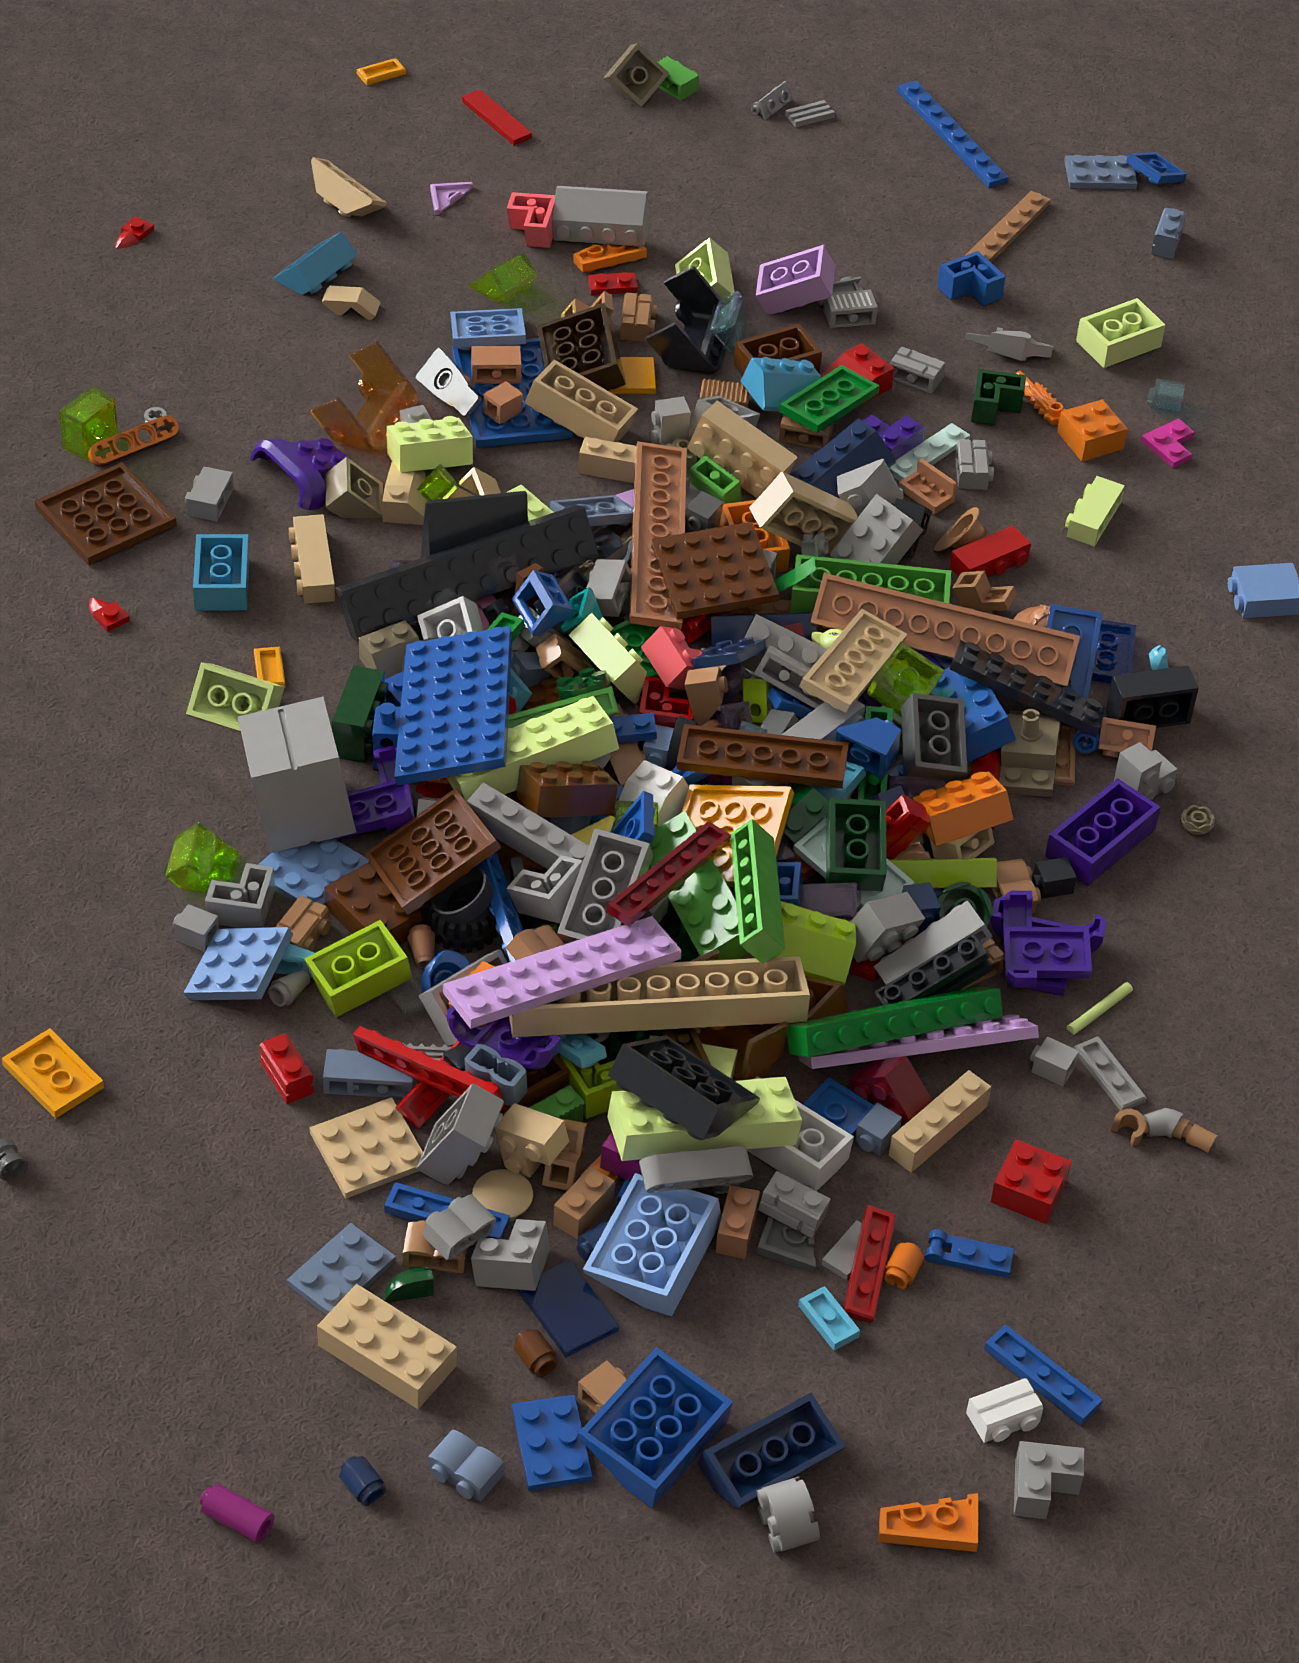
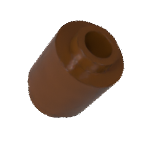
(535, 1352)

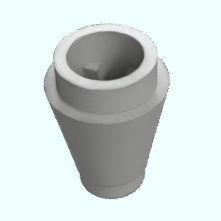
(287, 988)

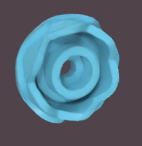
(1158, 658)

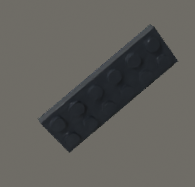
(1028, 688)

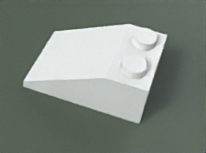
(451, 619)
(667, 789)

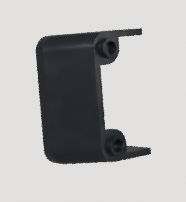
(696, 345)

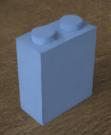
(1265, 590)

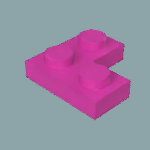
(1166, 442)

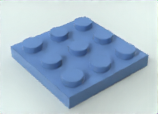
(487, 328)
(311, 868)
(238, 963)

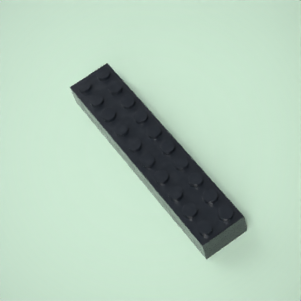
(467, 570)

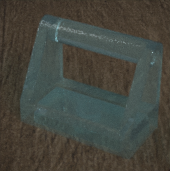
(729, 320)

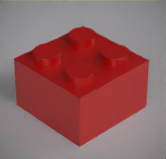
(1031, 1181)

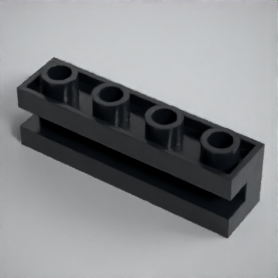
(940, 974)

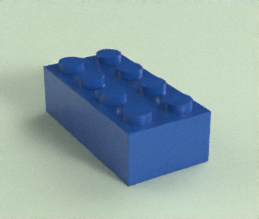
(985, 720)

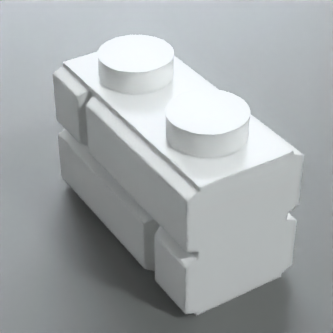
(1005, 1411)

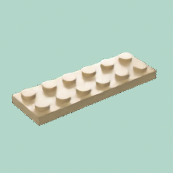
(852, 661)

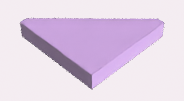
(447, 193)

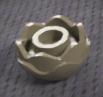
(1197, 820)

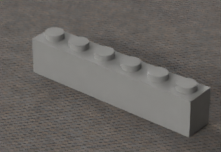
(818, 724)

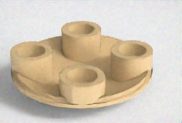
(504, 1192)

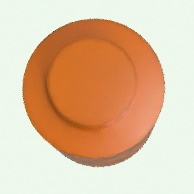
(903, 1265)

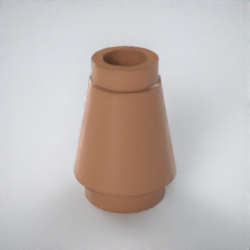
(422, 944)

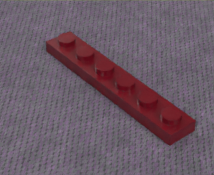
(668, 873)

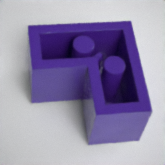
(900, 436)

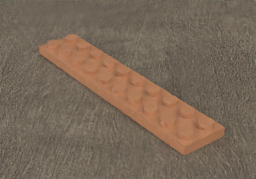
(656, 514)
(940, 626)

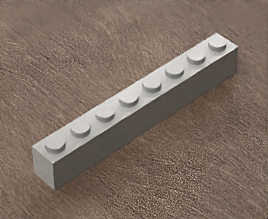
(533, 834)

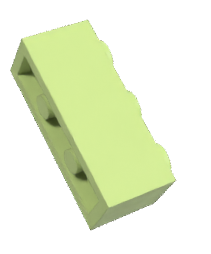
(1094, 510)

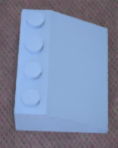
(654, 1244)

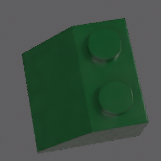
(805, 812)

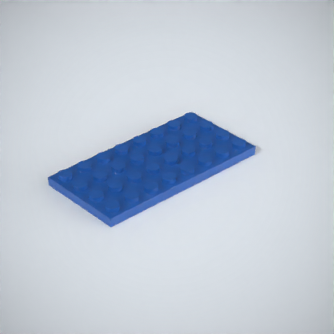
(454, 706)

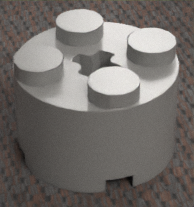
(788, 1514)

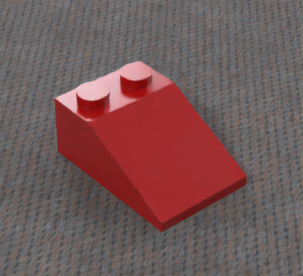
(867, 364)

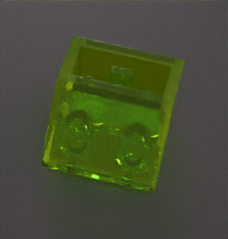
(199, 858)

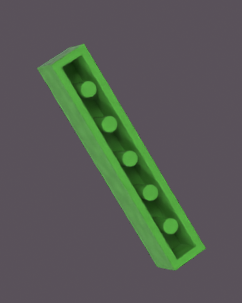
(757, 891)

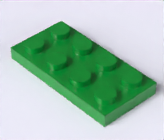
(829, 398)

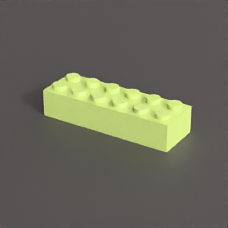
(565, 734)
(645, 1131)

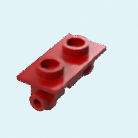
(696, 626)

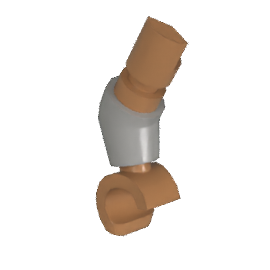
(1163, 1123)

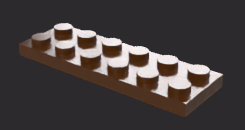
(762, 756)

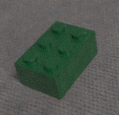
(356, 712)
(856, 843)

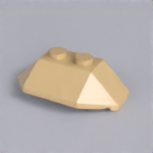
(343, 191)

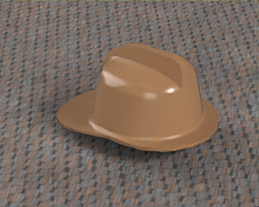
(965, 531)

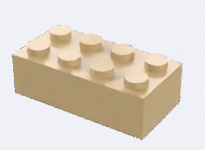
(580, 404)
(740, 449)
(798, 508)
(387, 1346)

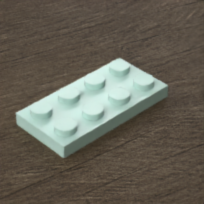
(813, 851)

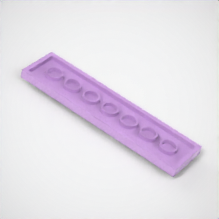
(561, 972)
(980, 1033)

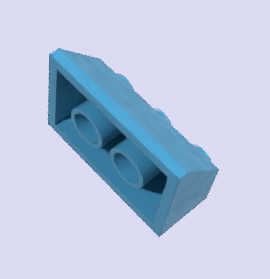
(318, 265)
(777, 380)

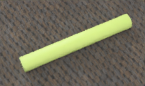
(1100, 1008)

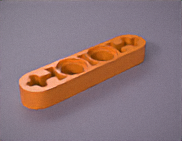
(133, 440)

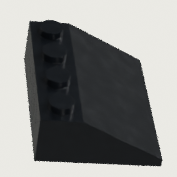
(468, 518)
(681, 1086)

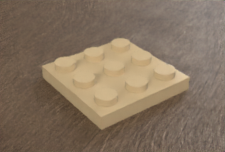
(367, 1147)

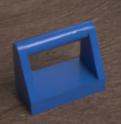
(551, 596)

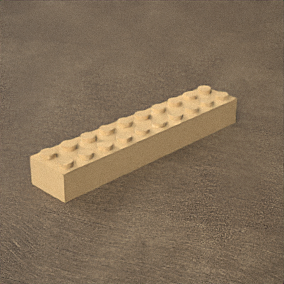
(678, 998)

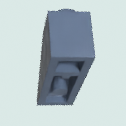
(359, 1075)

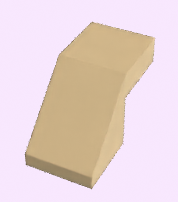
(342, 298)

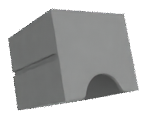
(296, 774)

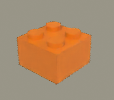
(1092, 430)

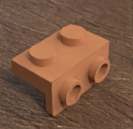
(929, 487)
(1120, 735)

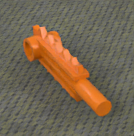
(1043, 401)

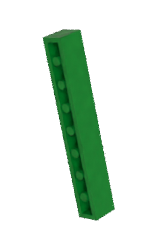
(894, 1021)

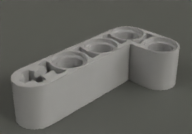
(697, 1169)

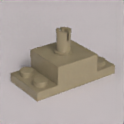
(1031, 759)

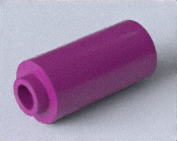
(236, 1512)

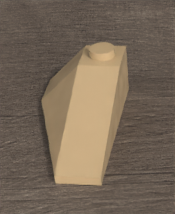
(401, 498)

